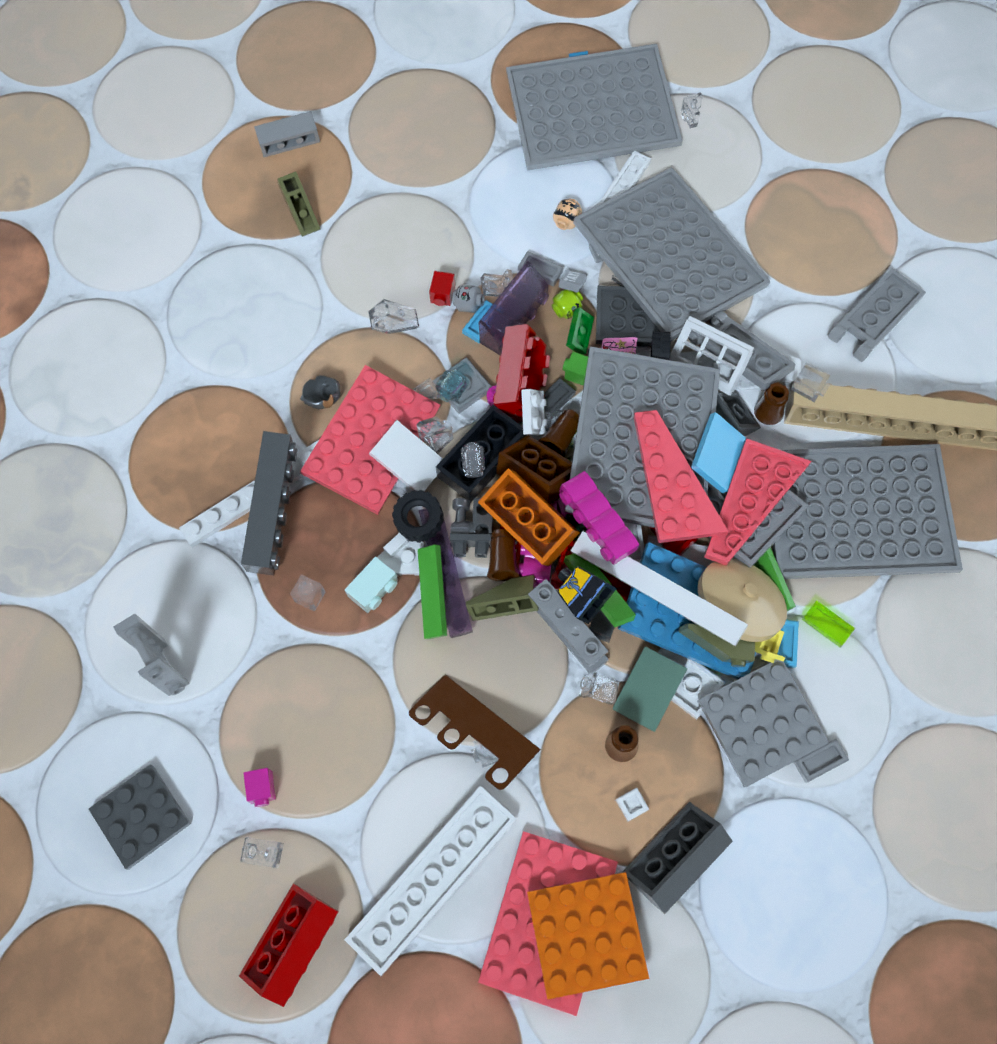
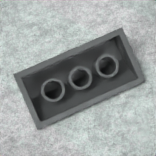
(678, 857)

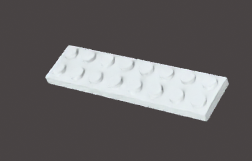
(430, 880)

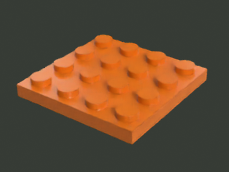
(587, 935)

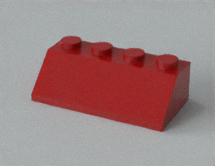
(288, 945)

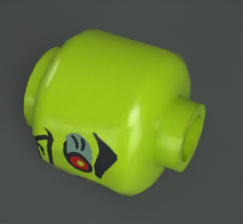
(566, 302)

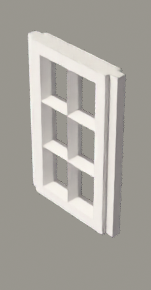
(719, 337)

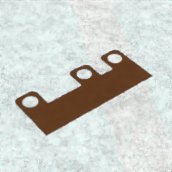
(481, 723)

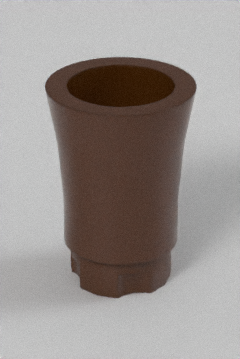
(771, 406)
(561, 432)
(502, 557)
(619, 751)

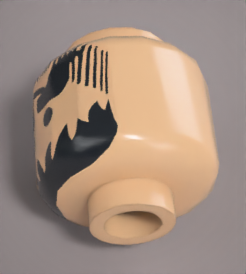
(566, 212)

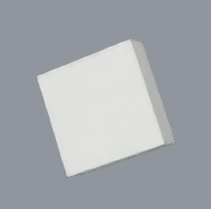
(632, 804)

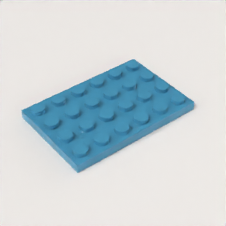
(660, 624)

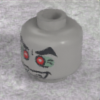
(468, 298)

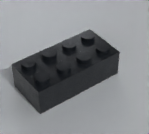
(494, 433)

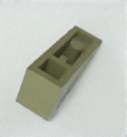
(298, 203)
(504, 599)
(724, 651)

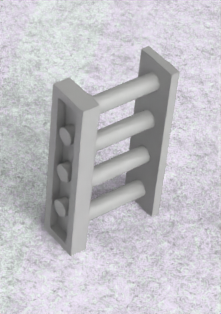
(568, 628)
(150, 648)

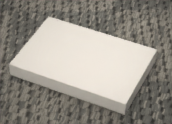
(406, 457)
(695, 684)

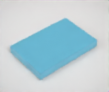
(718, 452)

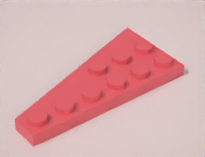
(755, 489)
(675, 494)

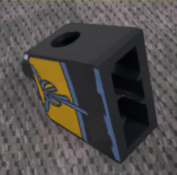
(584, 592)

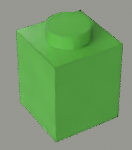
(575, 368)

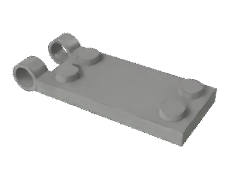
(878, 312)
(765, 364)

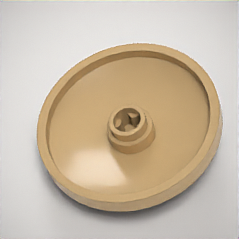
(745, 595)

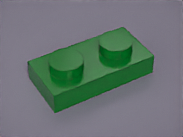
(580, 331)

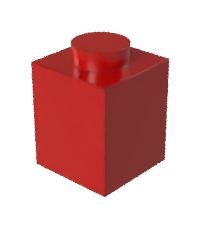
(442, 288)

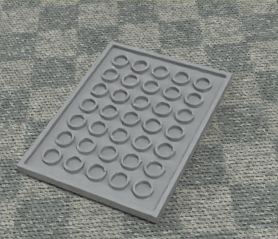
(593, 106)
(670, 252)
(606, 433)
(870, 514)

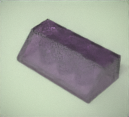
(513, 307)

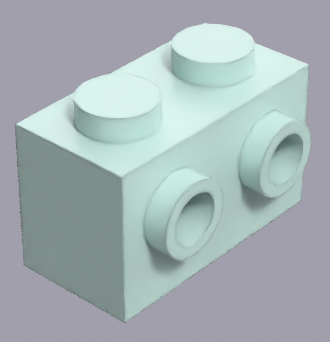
(372, 585)

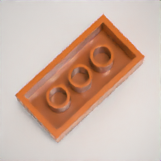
(528, 517)

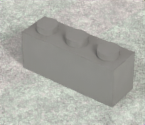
(287, 134)

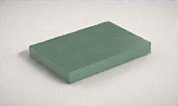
(649, 689)

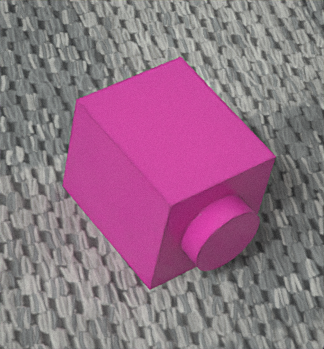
(259, 787)

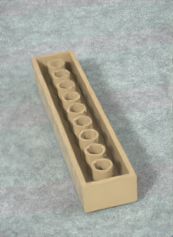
(897, 416)

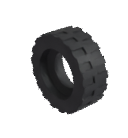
(660, 345)
(411, 500)

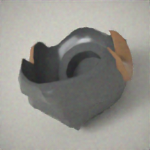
(321, 392)

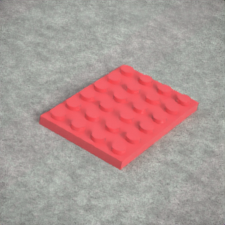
(365, 415)
(513, 954)

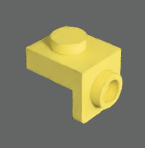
(769, 648)

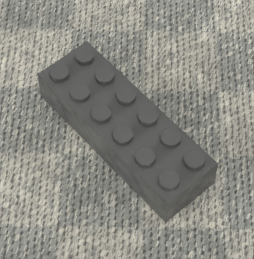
(268, 503)

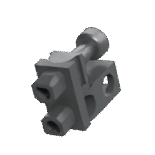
(470, 533)

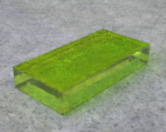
(828, 624)

